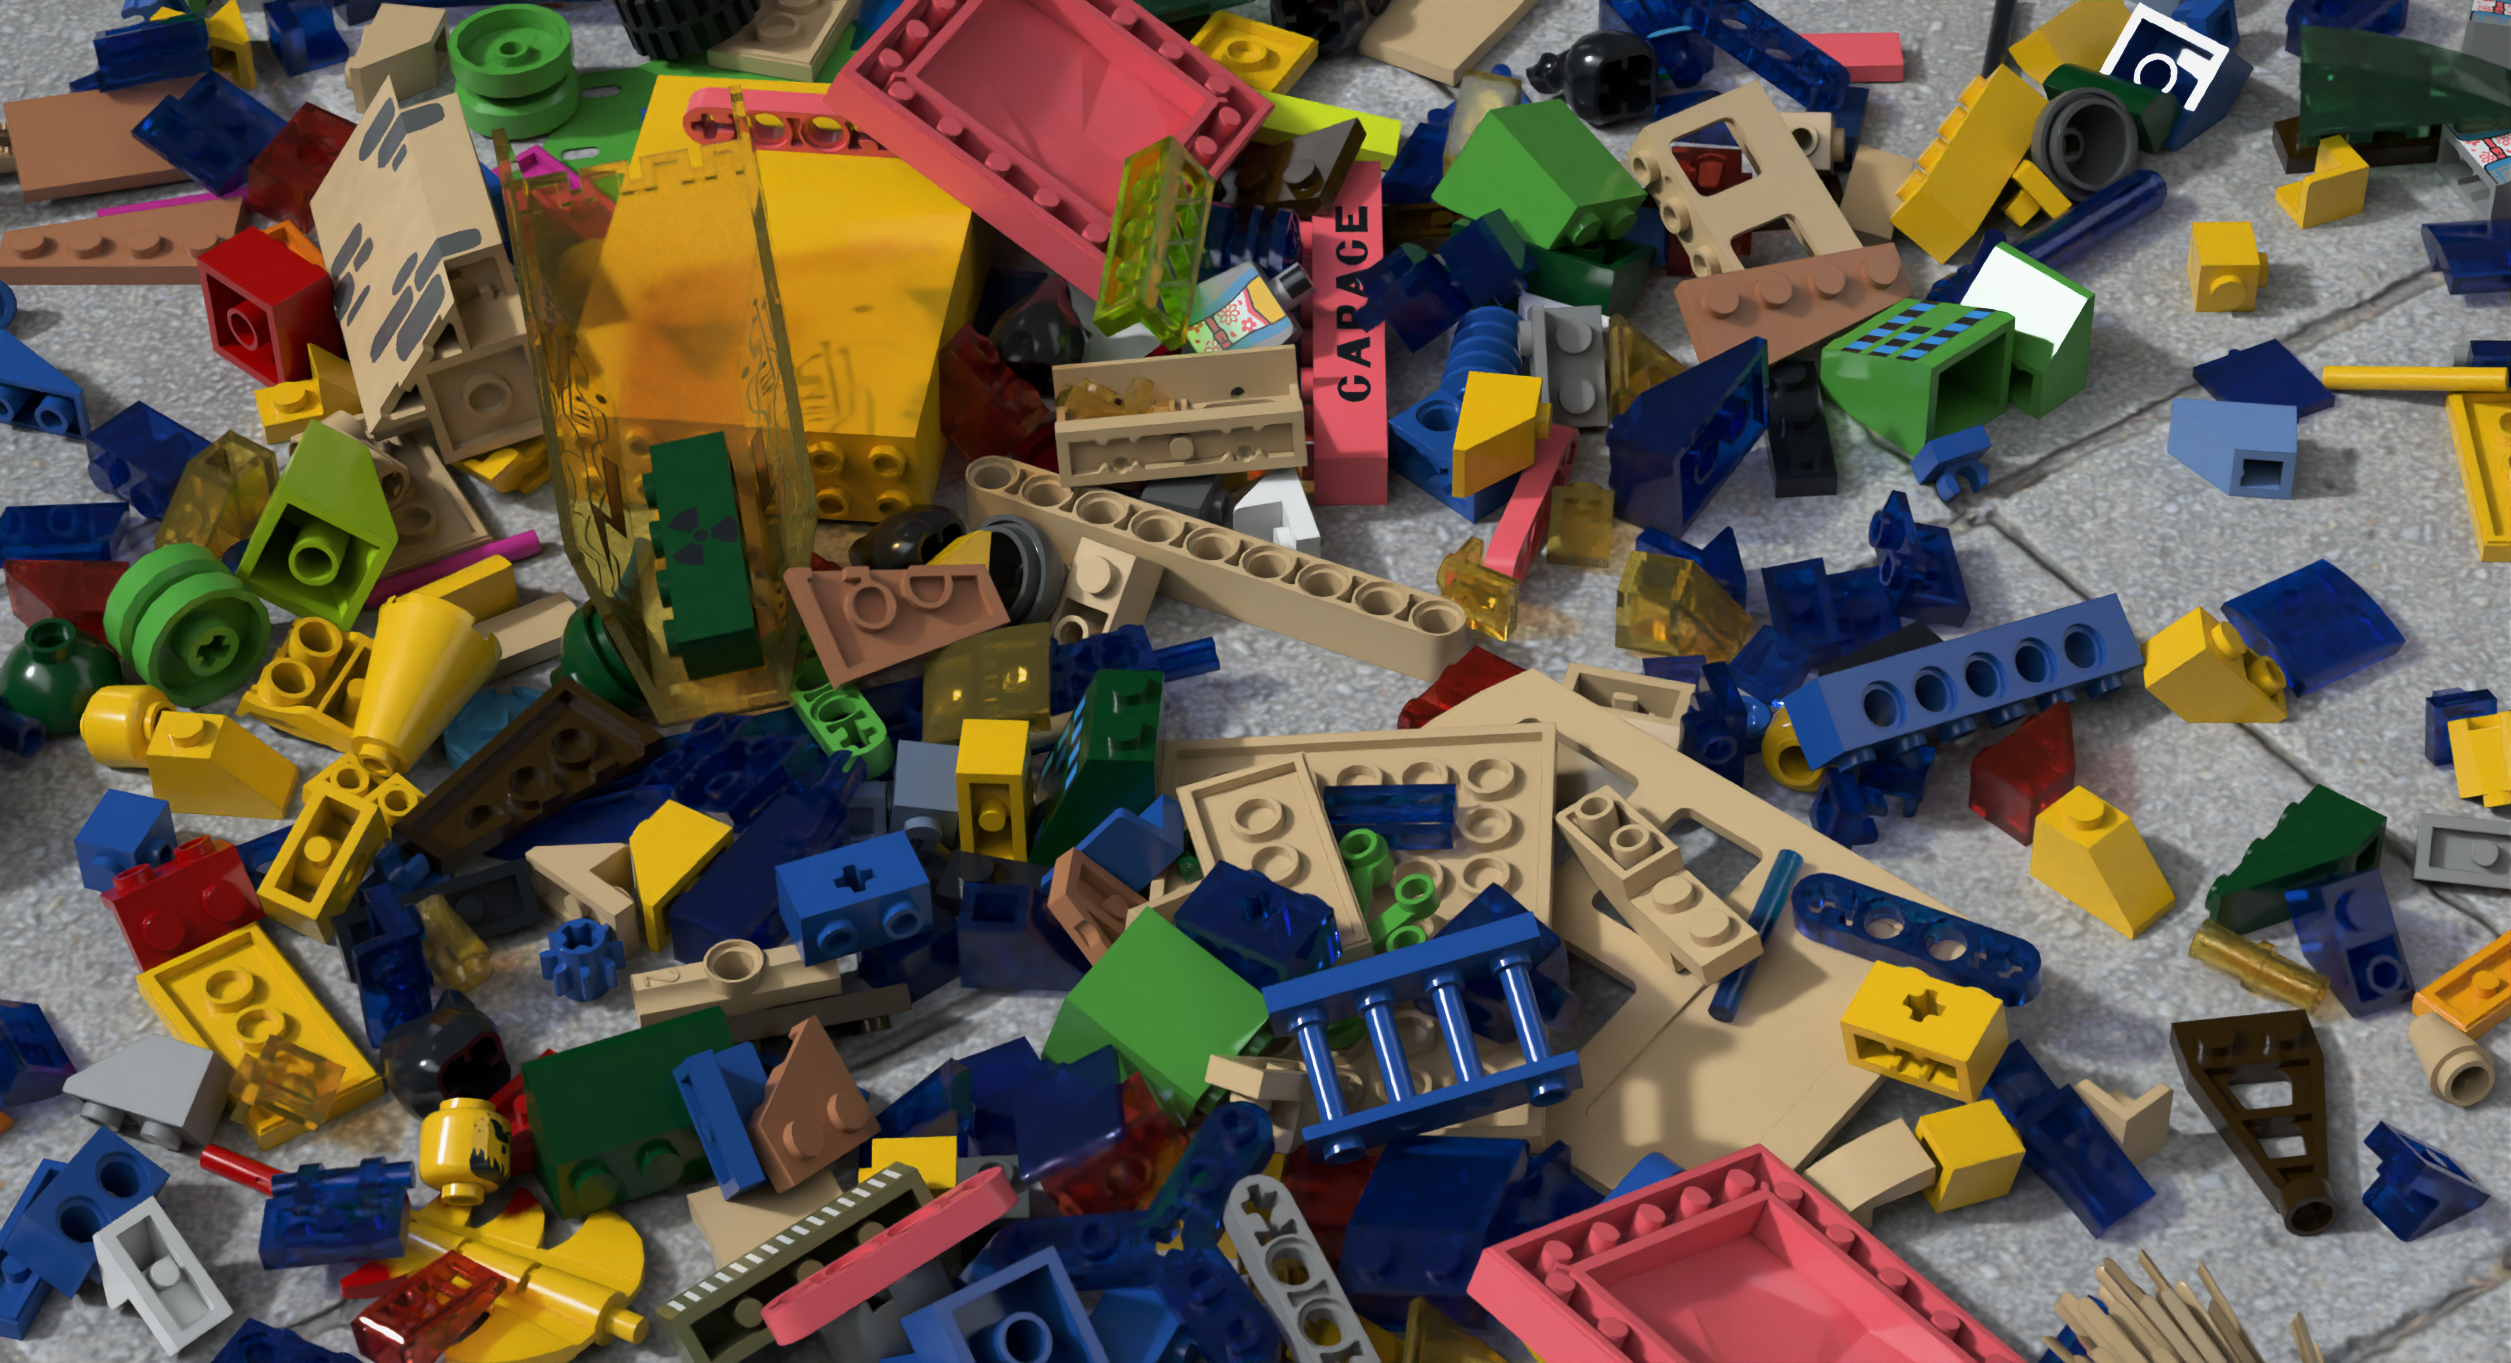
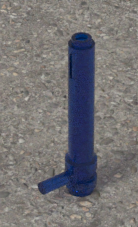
(2067, 234)

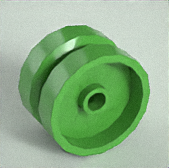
(515, 70)
(187, 624)

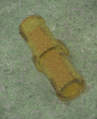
(2259, 966)

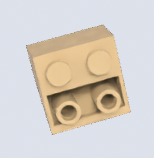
(1640, 700)

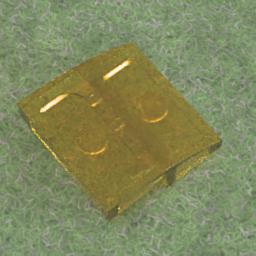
(988, 678)

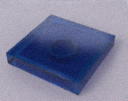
(63, 531)

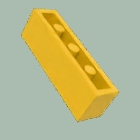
(1969, 164)

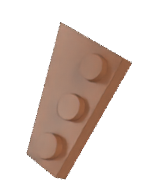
(890, 618)

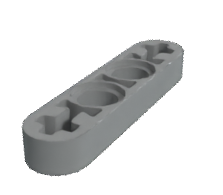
(1287, 1303)

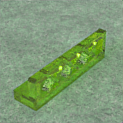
(1143, 234)

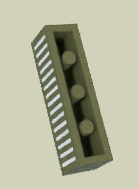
(722, 1314)

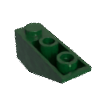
(2311, 842)

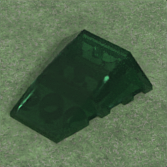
(2392, 83)

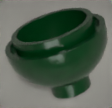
(595, 662)
(57, 674)

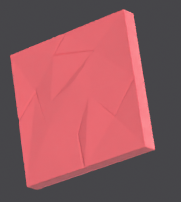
(1038, 108)
(1723, 1270)

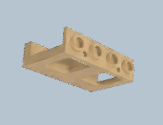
(1783, 189)
(1195, 418)

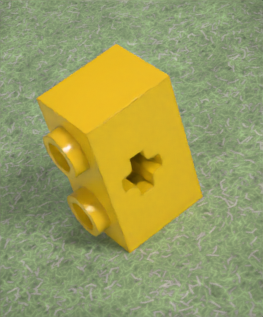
(1925, 1031)

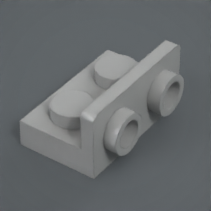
(1569, 355)

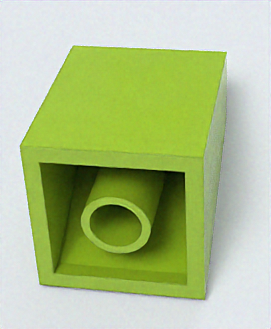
(322, 531)

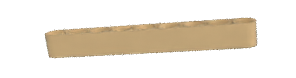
(1233, 570)

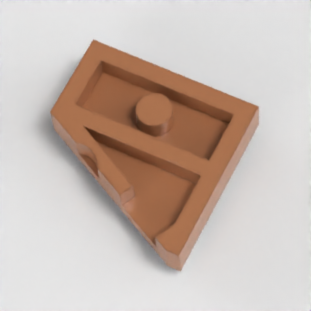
(1090, 903)
(808, 1110)

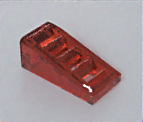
(381, 1323)

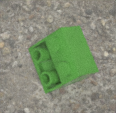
(2050, 327)

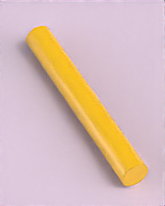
(2416, 378)

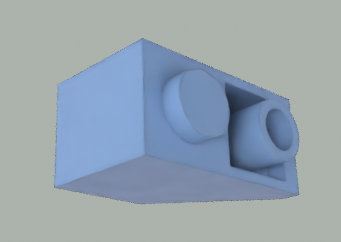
(2237, 445)

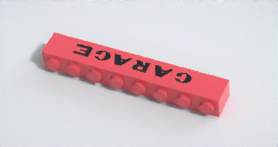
(1348, 363)

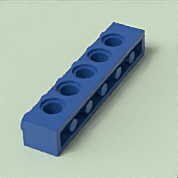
(1961, 683)

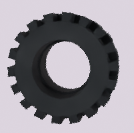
(682, 26)

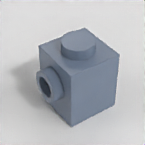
(925, 792)

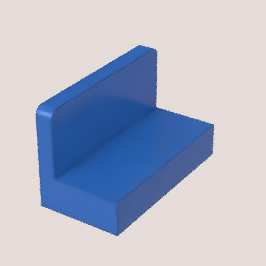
(1134, 845)
(720, 1098)

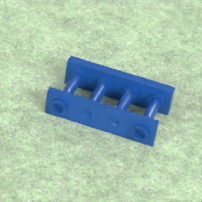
(1438, 972)

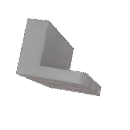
(2462, 851)

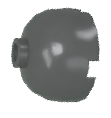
(874, 1328)

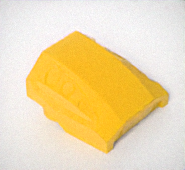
(313, 683)

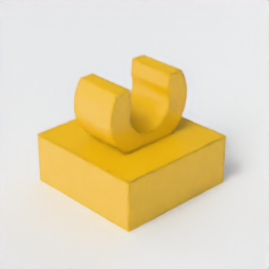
(2034, 194)

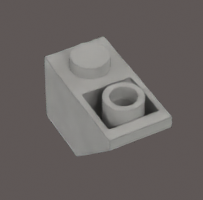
(156, 1085)

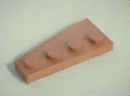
(121, 248)
(1791, 301)

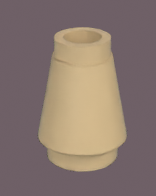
(2452, 1062)

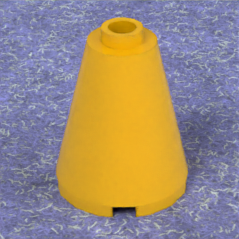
(418, 680)

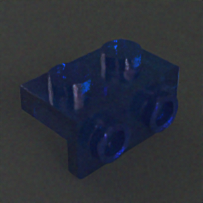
(1917, 566)
(391, 966)

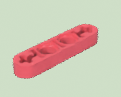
(795, 112)
(1530, 504)
(889, 1256)

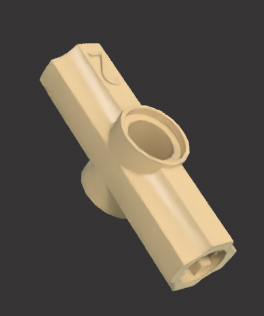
(736, 979)

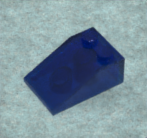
(1688, 438)
(1427, 1224)

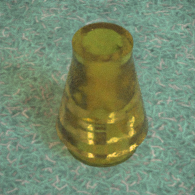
(452, 948)

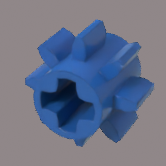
(582, 960)

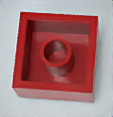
(267, 307)

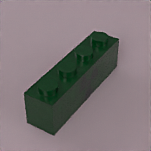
(704, 557)

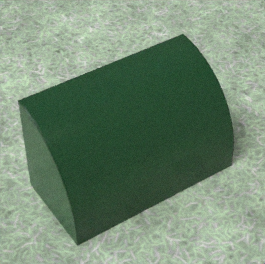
(2151, 108)

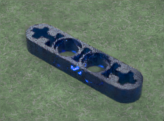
(1807, 76)
(1920, 931)

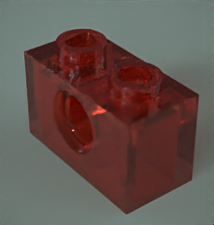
(296, 164)
(1130, 1170)

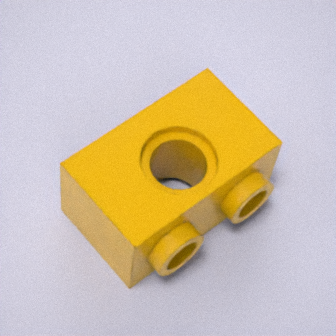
(995, 788)
(322, 860)

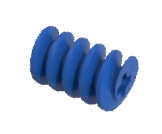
(1482, 343)

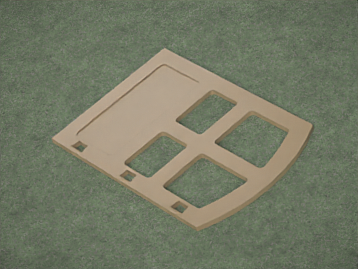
(1661, 1065)

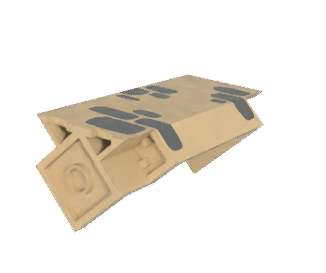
(425, 281)

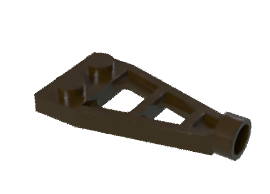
(2257, 1050)

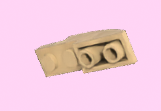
(1653, 889)

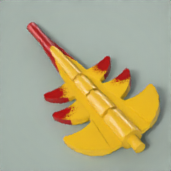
(553, 1296)

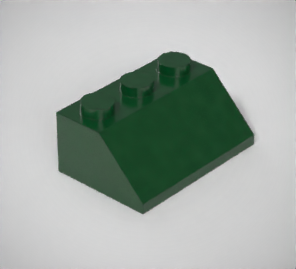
(1586, 275)
(613, 1118)

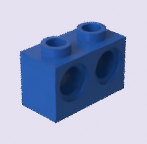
(1423, 454)
(81, 1206)

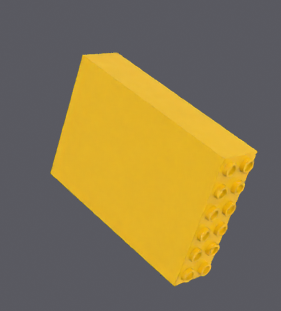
(872, 289)

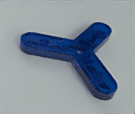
(1193, 1283)

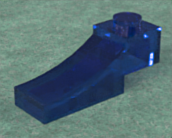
(2066, 1143)

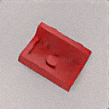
(182, 901)

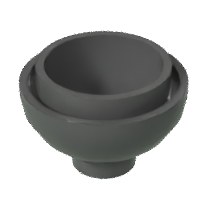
(2098, 142)
(1024, 568)

